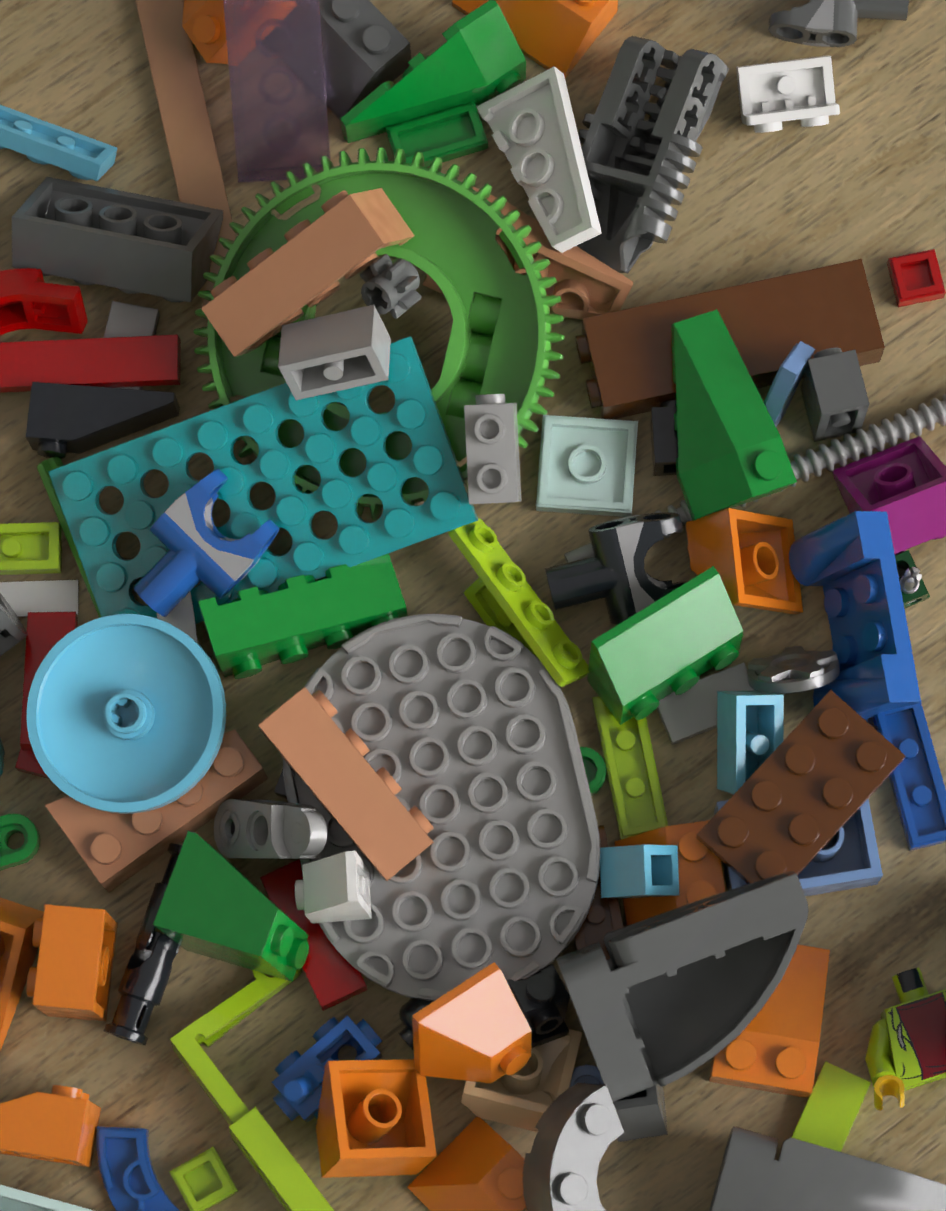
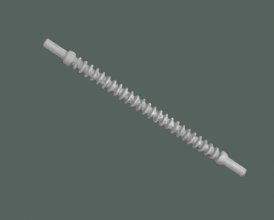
(836, 453)

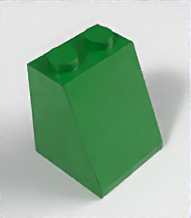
(226, 917)

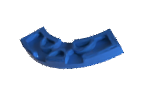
(129, 1170)

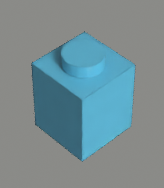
(639, 871)

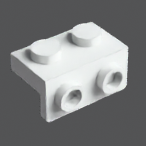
(786, 93)

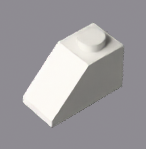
(335, 889)

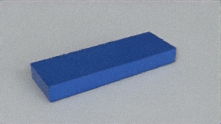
(918, 779)

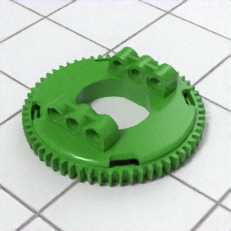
(498, 316)

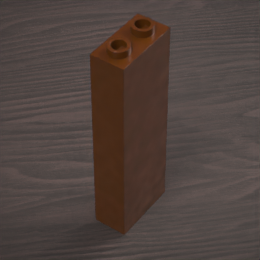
(765, 319)

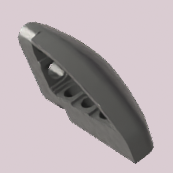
(813, 1180)

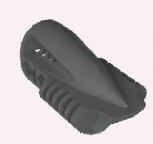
(641, 162)

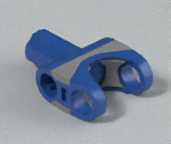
(199, 550)

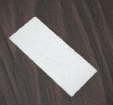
(41, 596)

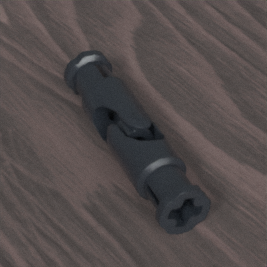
(147, 969)

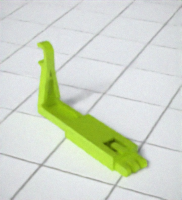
(247, 1128)

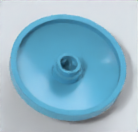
(126, 713)

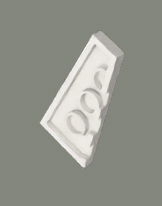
(543, 146)

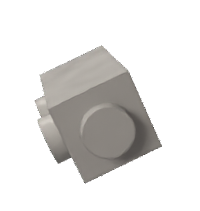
(492, 450)

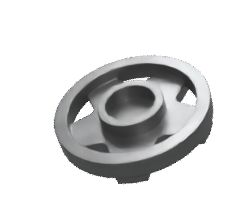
(793, 671)

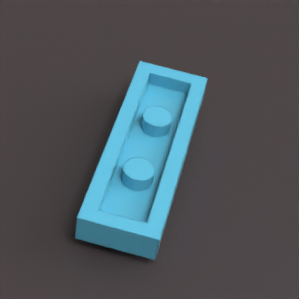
(55, 145)

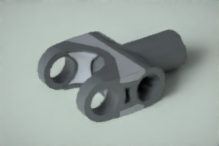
(832, 21)

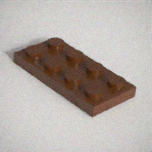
(801, 793)

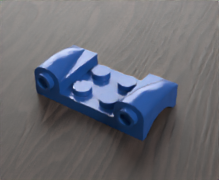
(864, 611)

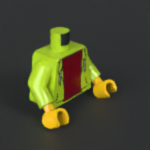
(908, 1041)

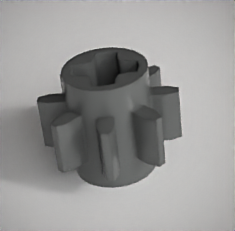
(390, 285)

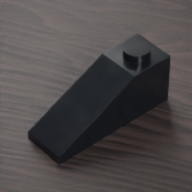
(85, 417)

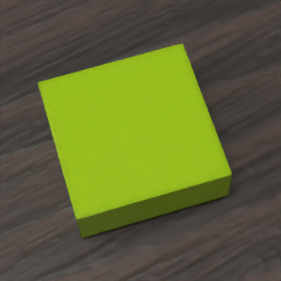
(204, 1181)

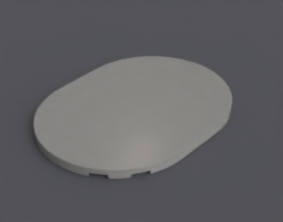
(499, 774)

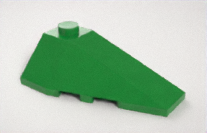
(471, 66)

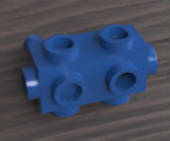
(302, 1075)

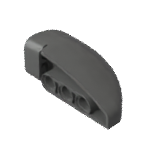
(683, 981)

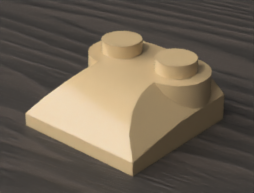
(526, 1095)

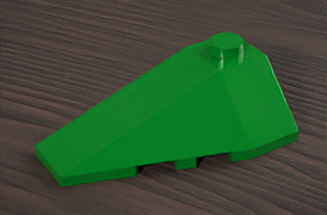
(723, 428)

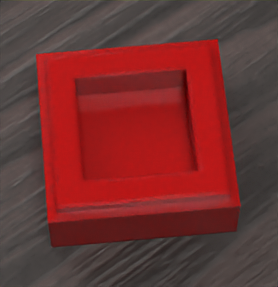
(916, 278)

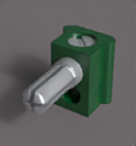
(911, 583)

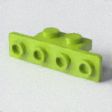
(511, 605)

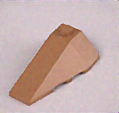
(582, 280)

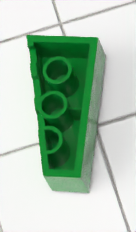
(301, 616)

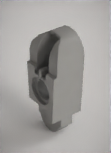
(269, 829)

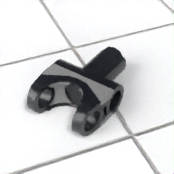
(616, 567)

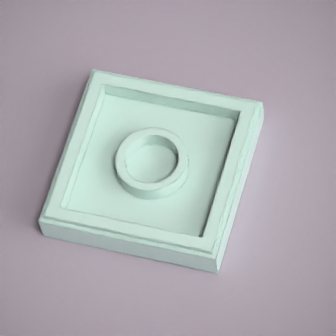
(587, 466)

